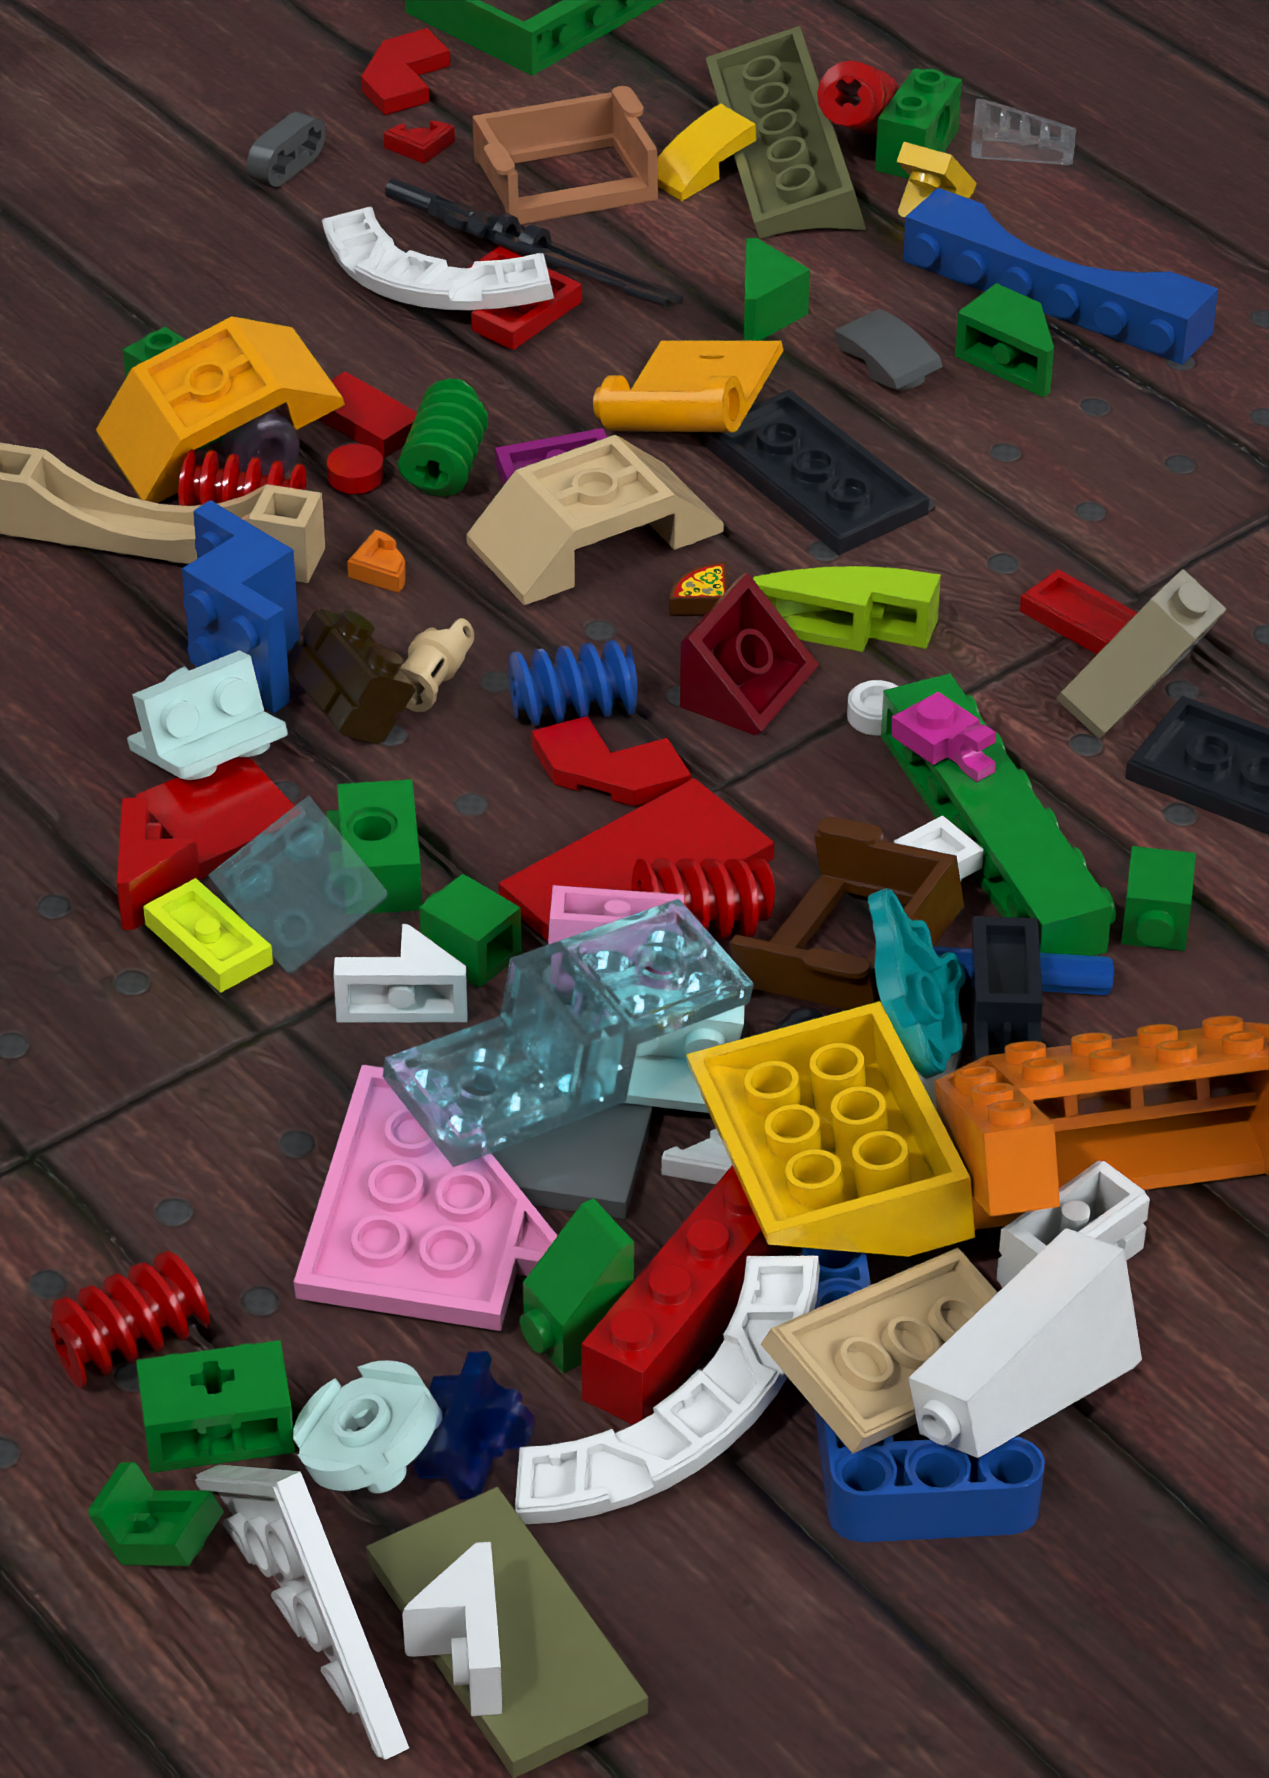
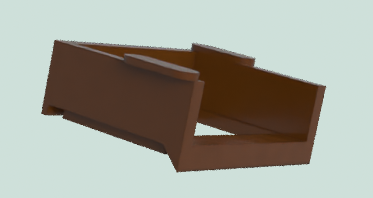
(859, 863)

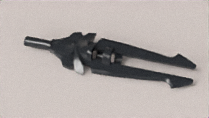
(534, 239)

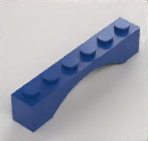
(1142, 309)

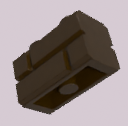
(350, 675)

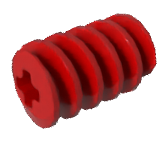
(855, 95)
(209, 482)
(714, 890)
(126, 1313)

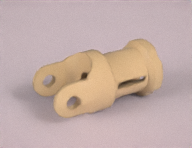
(425, 665)

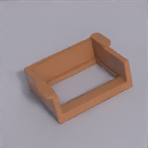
(565, 129)

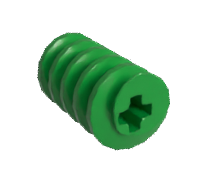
(444, 438)

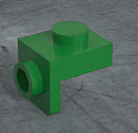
(152, 1524)

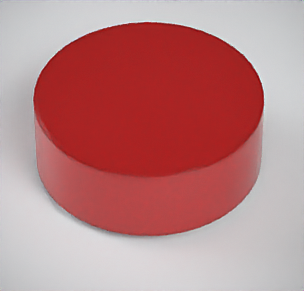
(355, 468)

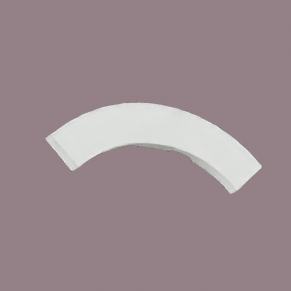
(428, 281)
(687, 1426)

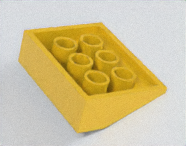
(837, 1137)

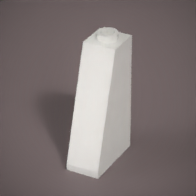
(1031, 1348)

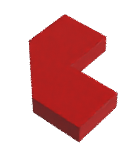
(394, 71)
(634, 776)

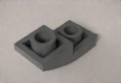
(890, 349)

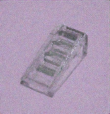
(1019, 136)

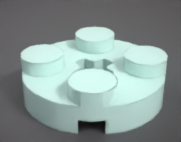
(394, 1422)

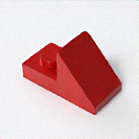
(148, 862)

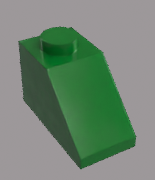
(1007, 338)
(576, 1284)

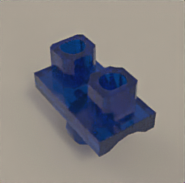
(477, 1425)

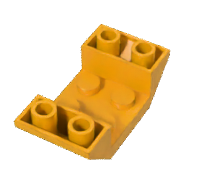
(205, 392)

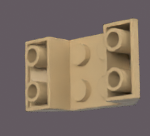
(575, 502)

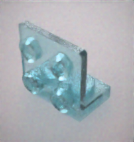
(298, 885)

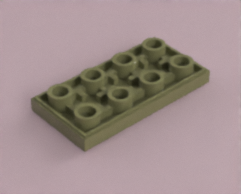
(556, 1664)

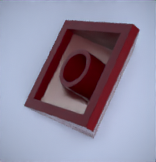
(742, 660)

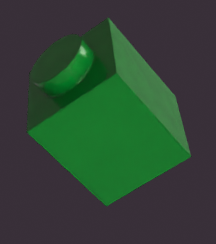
(1158, 898)
(473, 927)

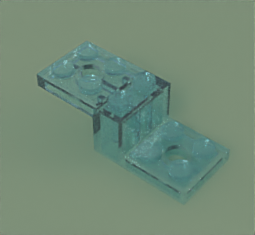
(566, 1031)

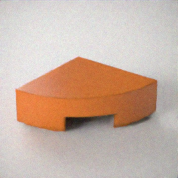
(379, 563)

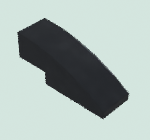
(1004, 984)

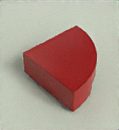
(419, 143)

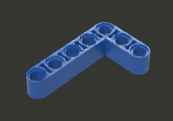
(919, 1485)

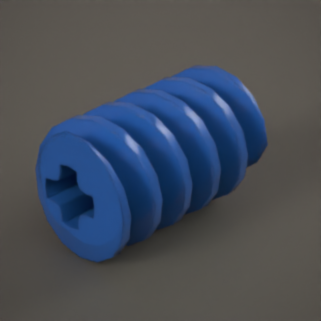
(572, 681)

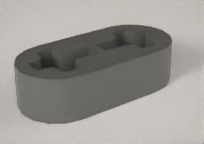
(286, 149)

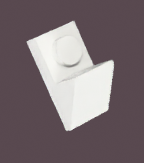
(416, 987)
(460, 1619)

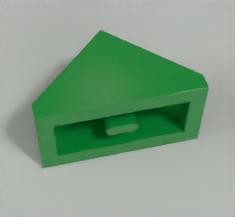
(773, 290)

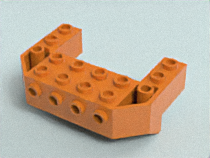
(1148, 1105)

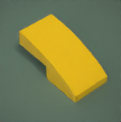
(695, 154)

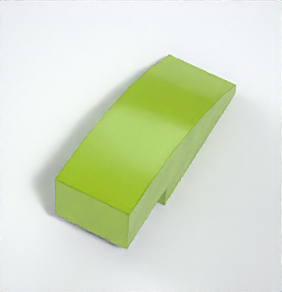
(856, 604)

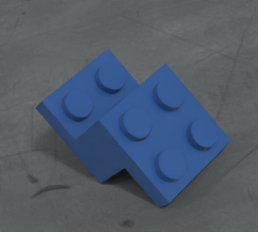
(241, 599)

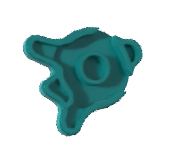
(916, 985)

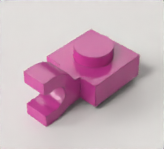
(943, 729)

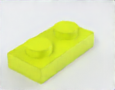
(208, 935)

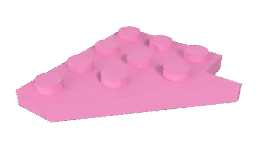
(409, 1228)

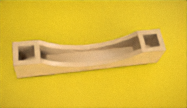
(59, 505)

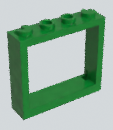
(530, 43)

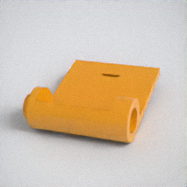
(689, 387)

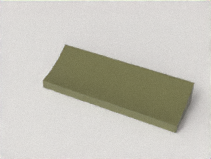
(796, 165)

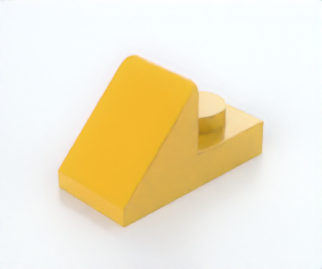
(930, 171)

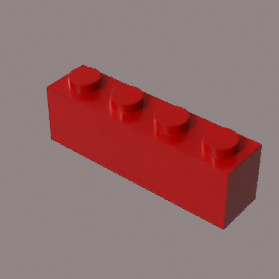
(674, 1306)

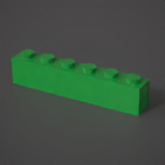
(1026, 858)

